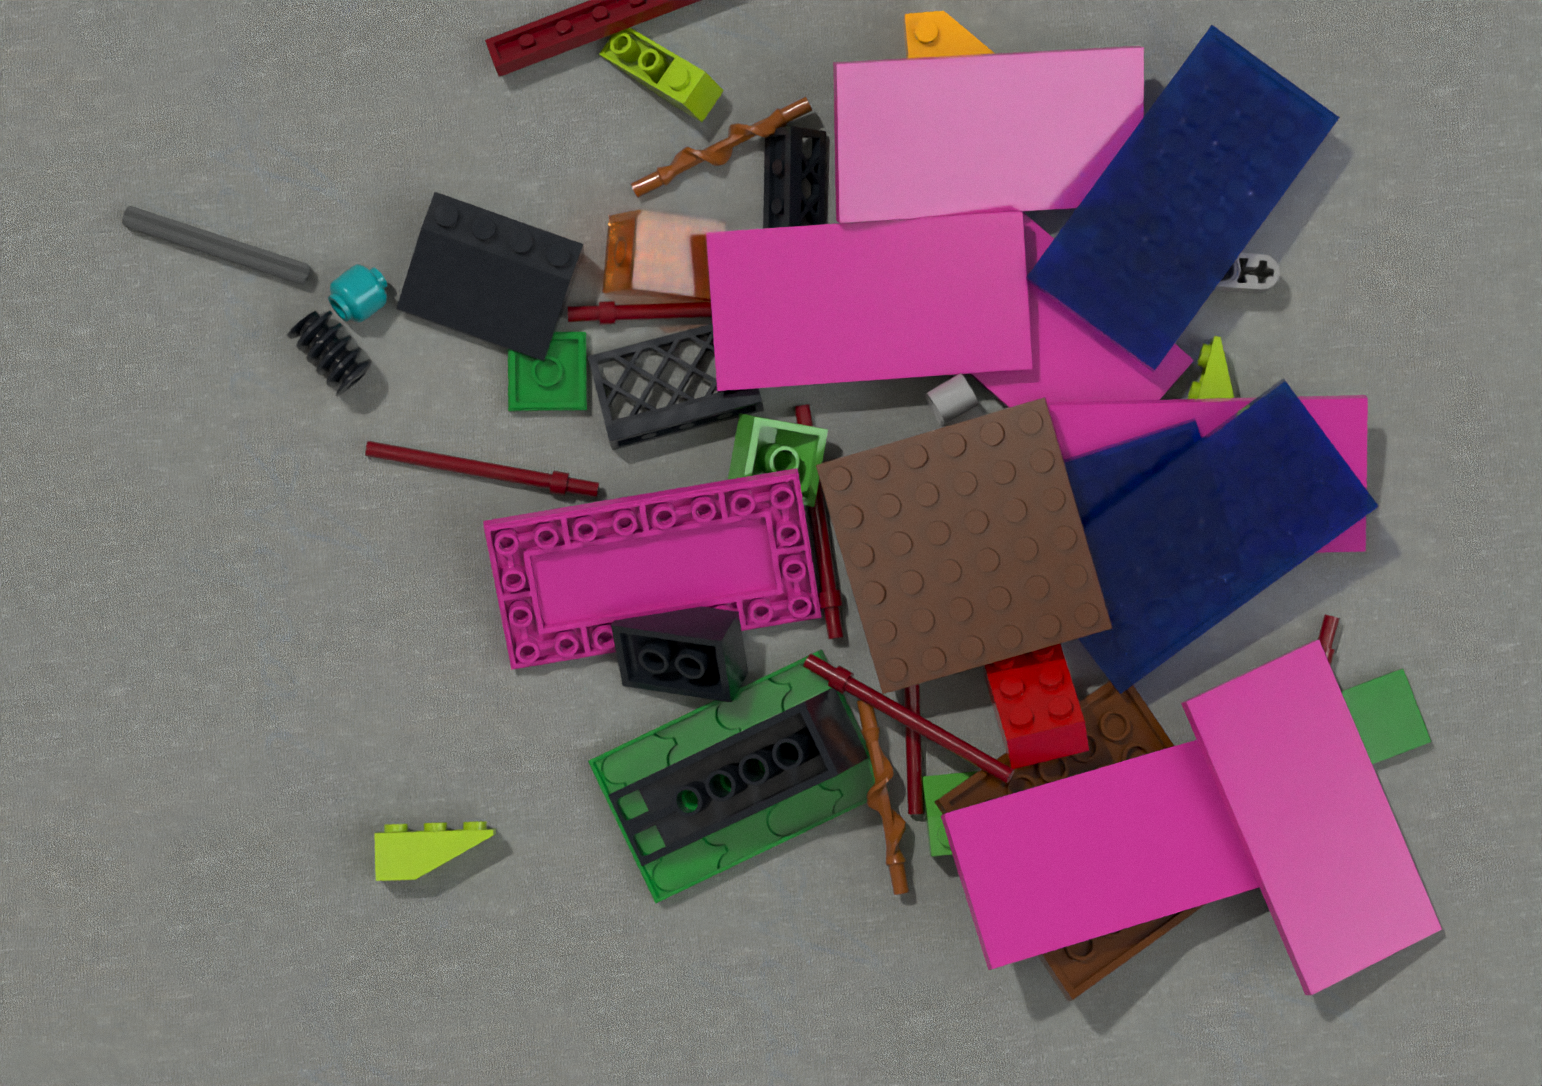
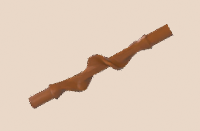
(721, 151)
(879, 799)

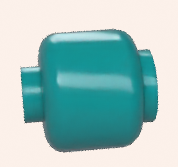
(358, 293)

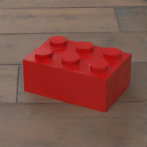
(1036, 707)

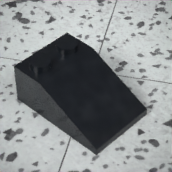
(683, 652)

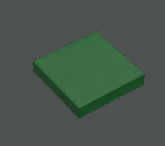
(551, 384)
(1386, 715)

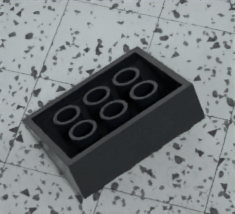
(490, 276)

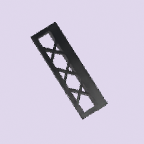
(783, 176)

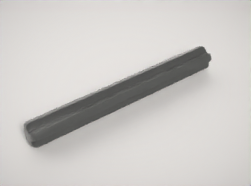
(216, 245)

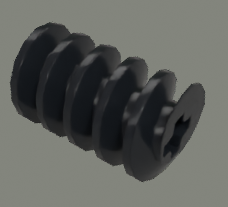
(330, 350)

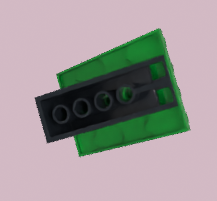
(735, 778)

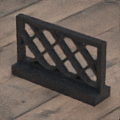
(673, 417)

